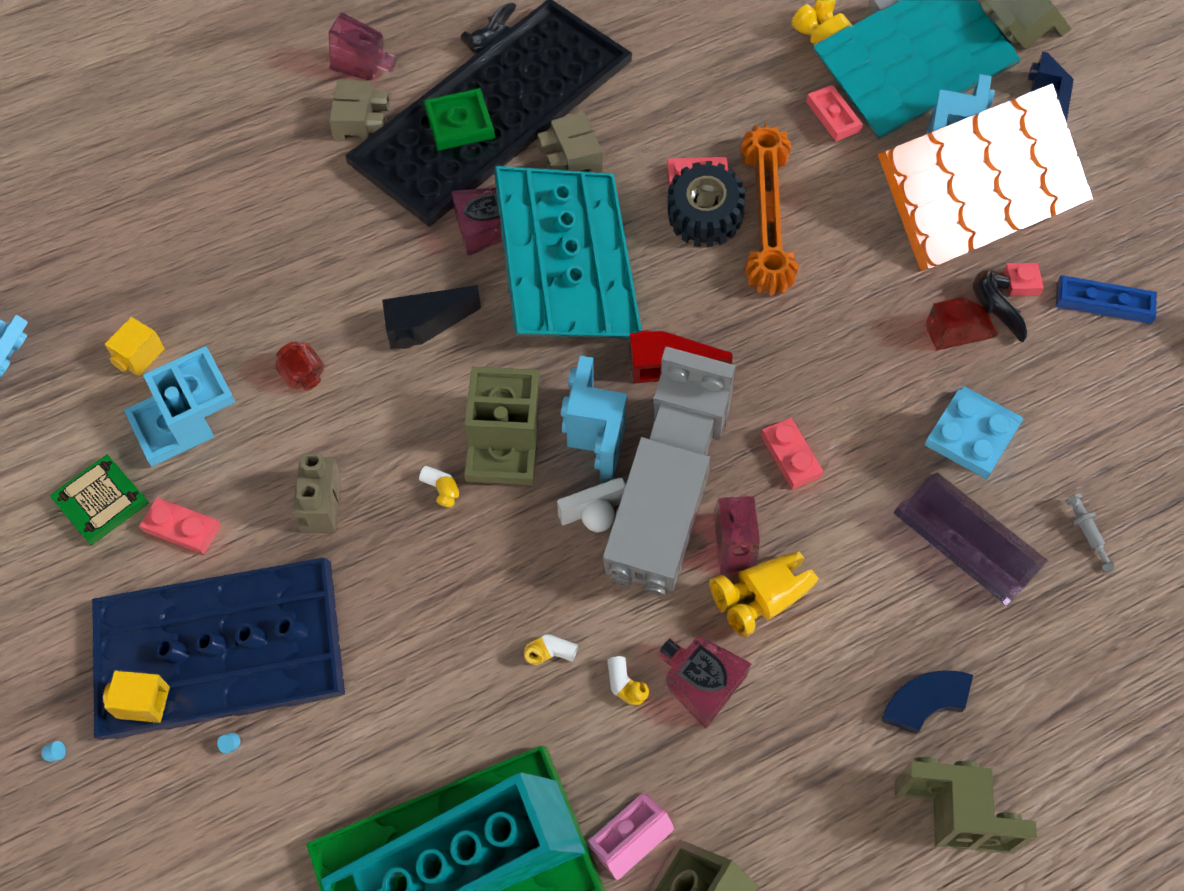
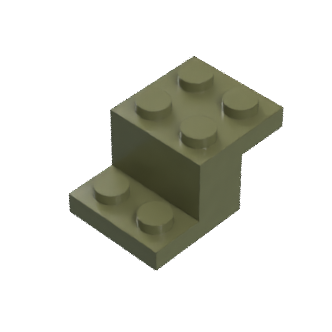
(1025, 19)
(502, 425)
(964, 806)

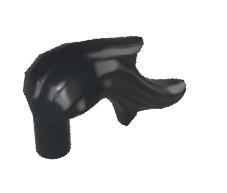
(483, 37)
(987, 292)

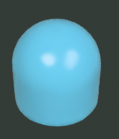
(228, 742)
(53, 751)

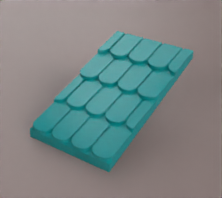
(909, 52)
(565, 254)

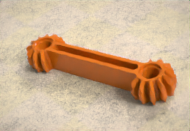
(770, 267)

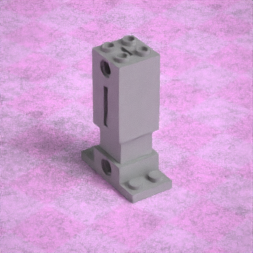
(669, 473)

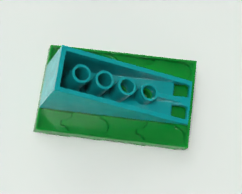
(476, 834)

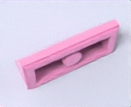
(630, 835)

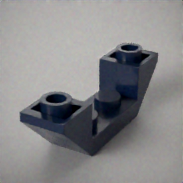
(1049, 72)

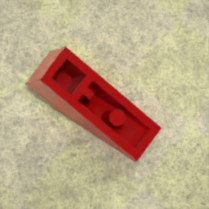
(648, 348)

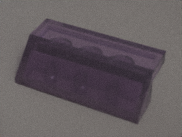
(971, 538)

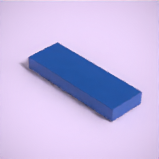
(1106, 299)

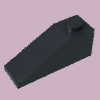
(422, 316)

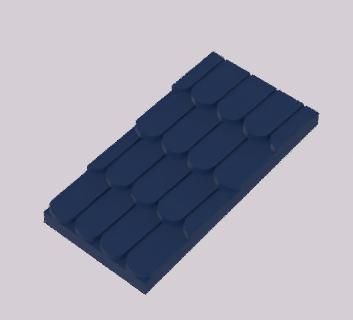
(221, 644)

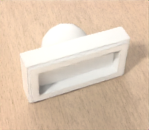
(592, 505)

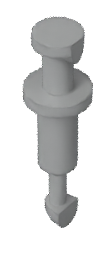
(1089, 529)

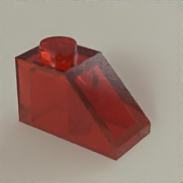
(958, 323)

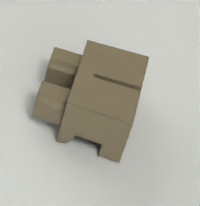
(354, 109)
(574, 145)
(317, 494)

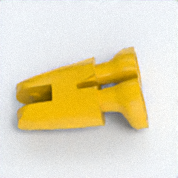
(819, 20)
(771, 586)

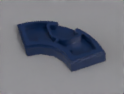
(926, 696)

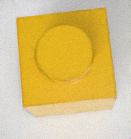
(134, 347)
(136, 696)

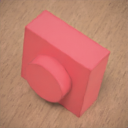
(1024, 279)

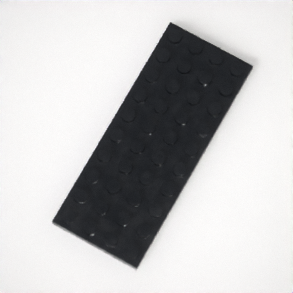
(526, 80)

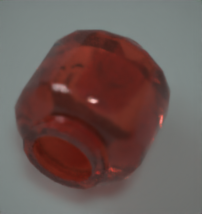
(299, 365)

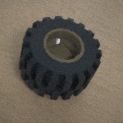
(706, 203)

